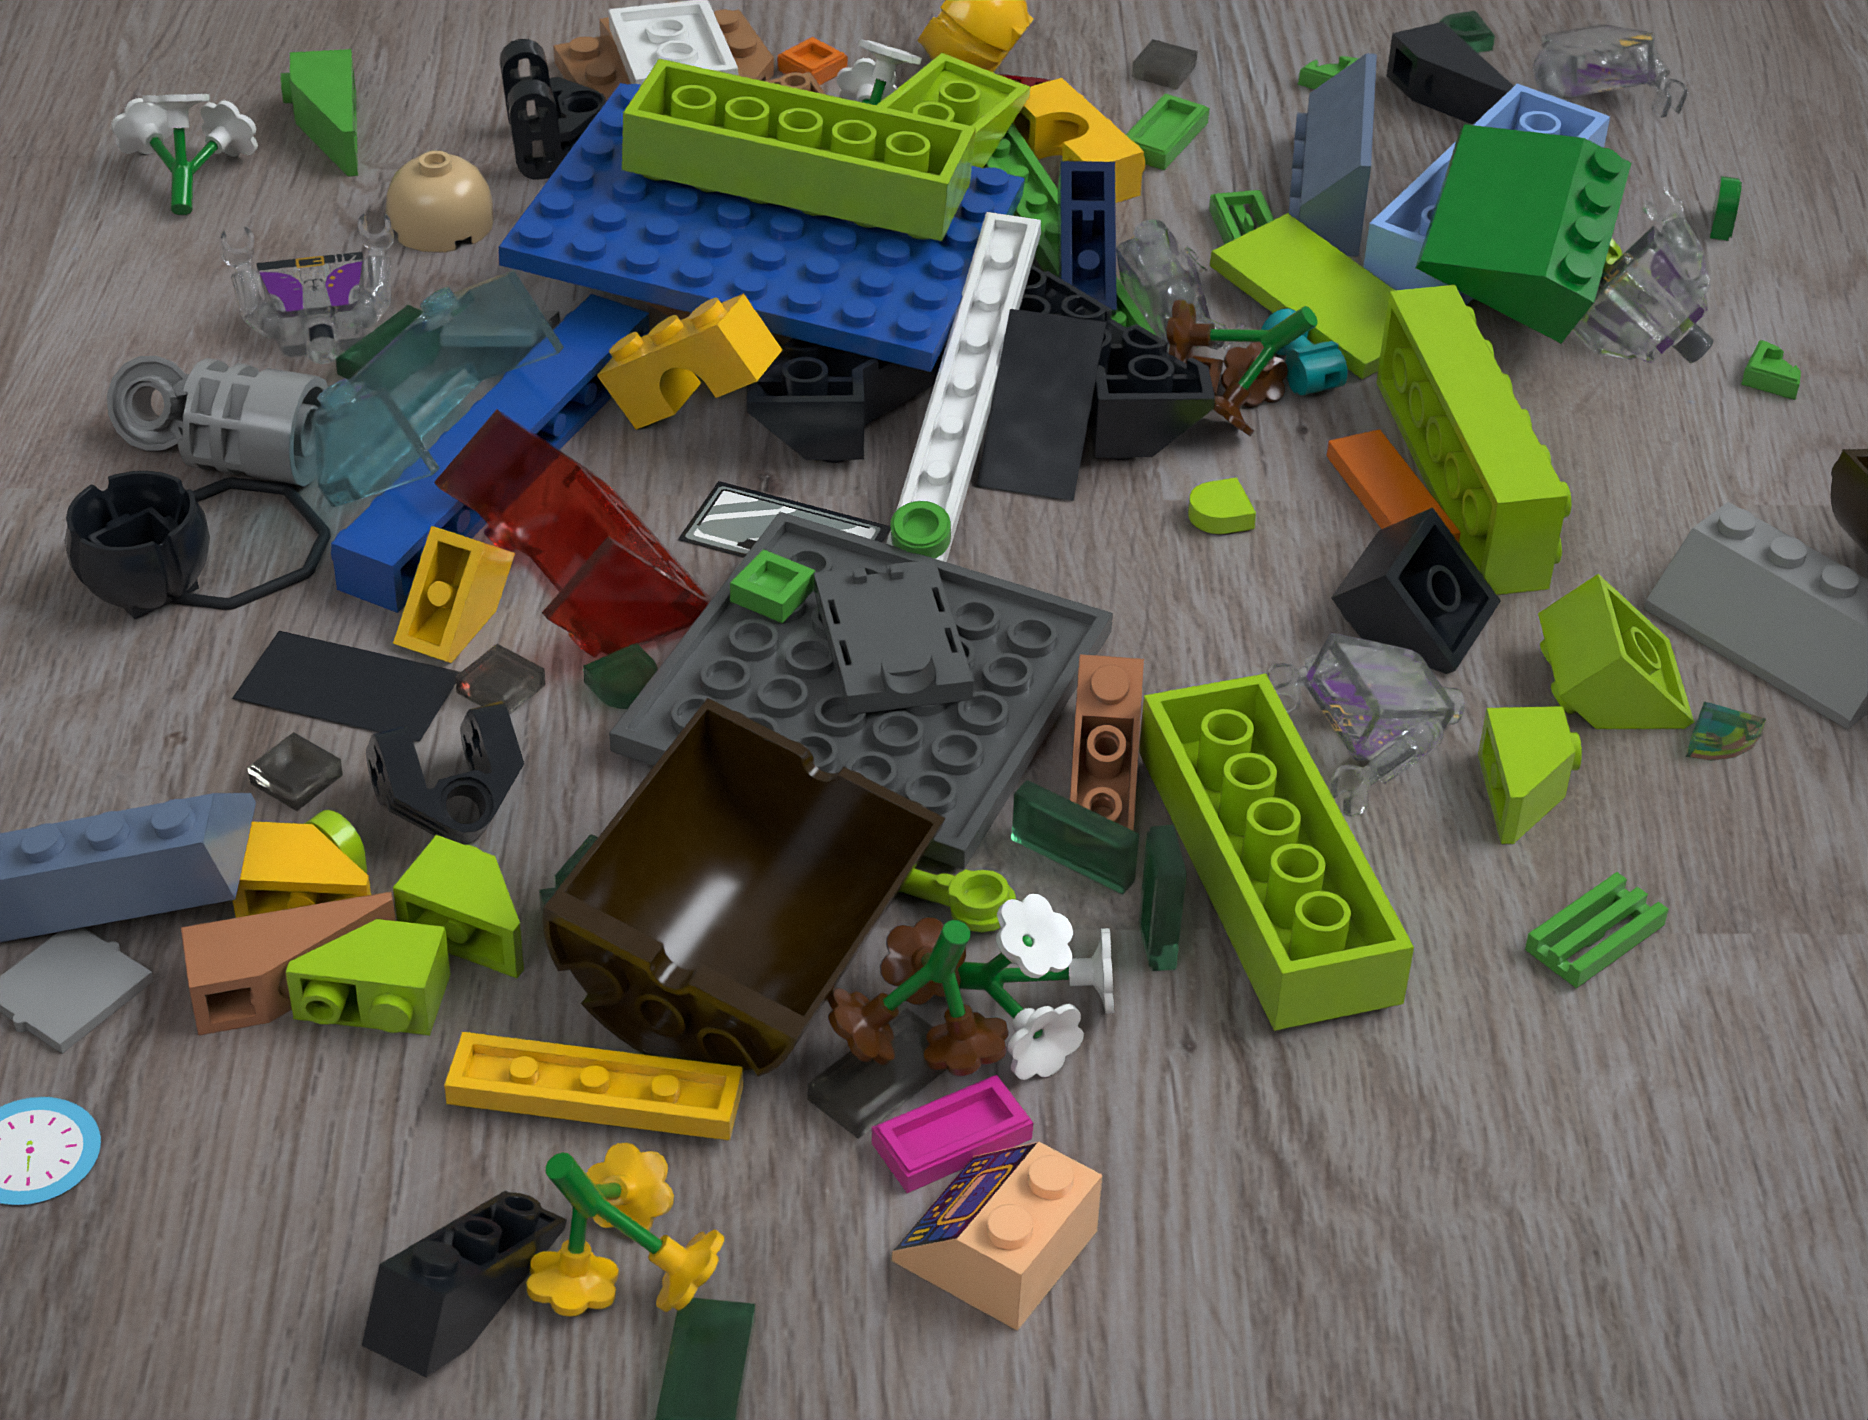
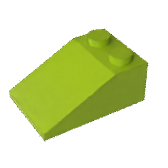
(963, 95)

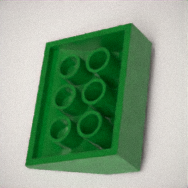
(1526, 224)

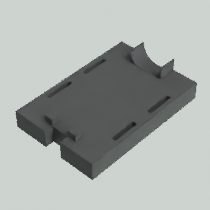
(895, 637)

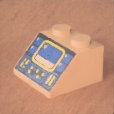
(1005, 1229)

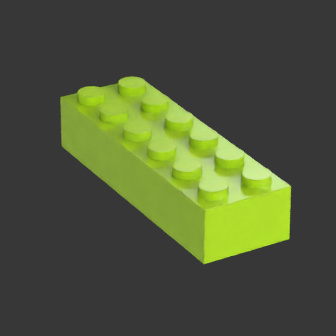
(798, 149)
(1472, 438)
(1274, 852)

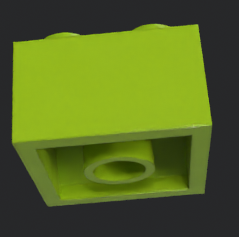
(1612, 662)

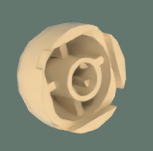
(439, 202)

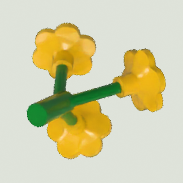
(625, 1195)

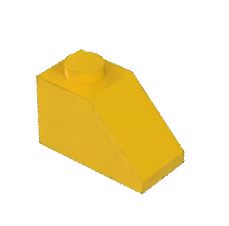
(452, 594)
(294, 869)

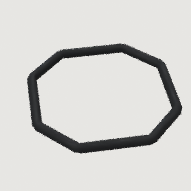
(280, 582)

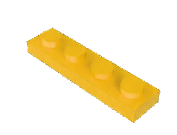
(594, 1085)

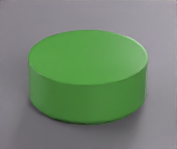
(921, 529)

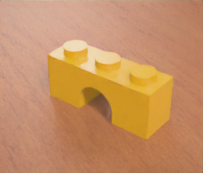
(1066, 125)
(658, 371)

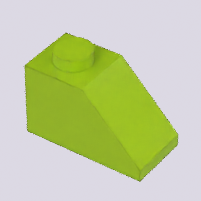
(1526, 764)
(468, 896)

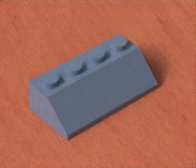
(1335, 156)
(123, 864)

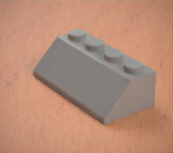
(1772, 610)

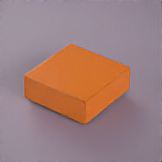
(813, 57)

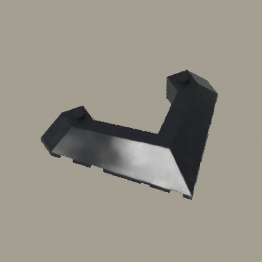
(1139, 404)

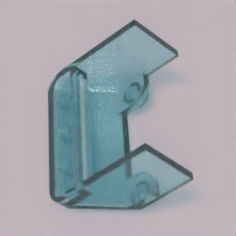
(376, 419)

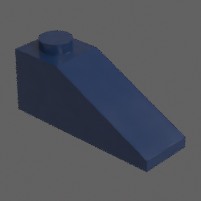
(1088, 229)

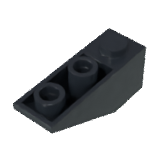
(1444, 72)
(455, 1281)

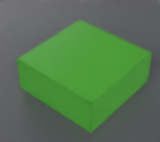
(772, 586)

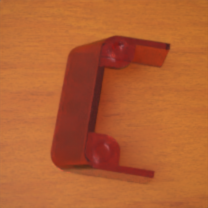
(595, 550)

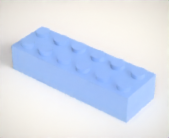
(1400, 229)

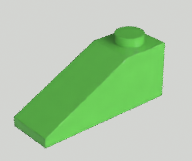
(325, 102)

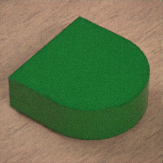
(1725, 208)

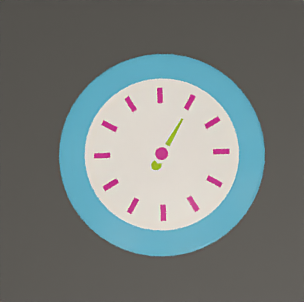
(44, 1149)

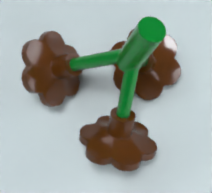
(1250, 373)
(922, 964)

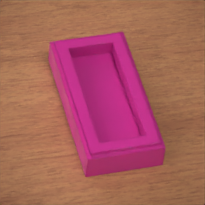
(950, 1132)

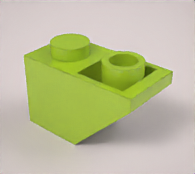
(374, 978)

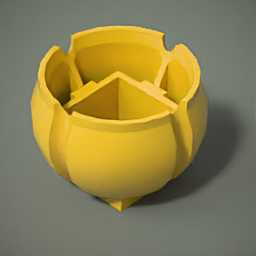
(976, 30)

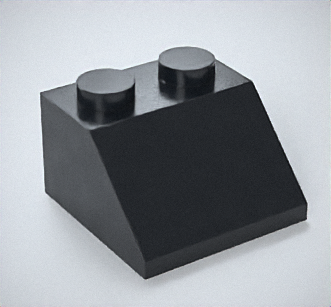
(1418, 592)

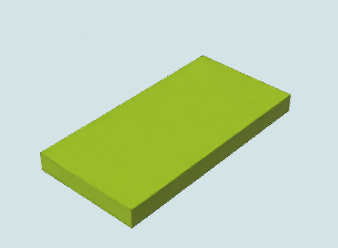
(1296, 268)

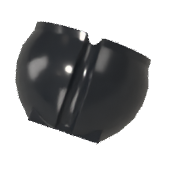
(137, 540)

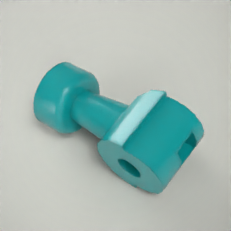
(1310, 365)

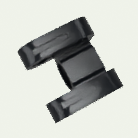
(561, 109)
(493, 766)

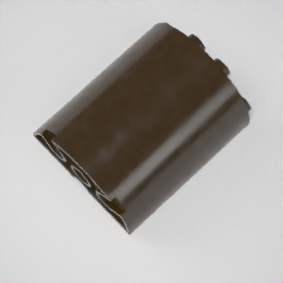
(731, 894)

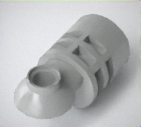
(221, 416)

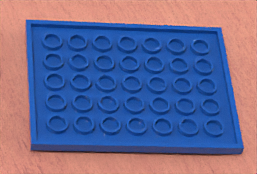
(799, 271)

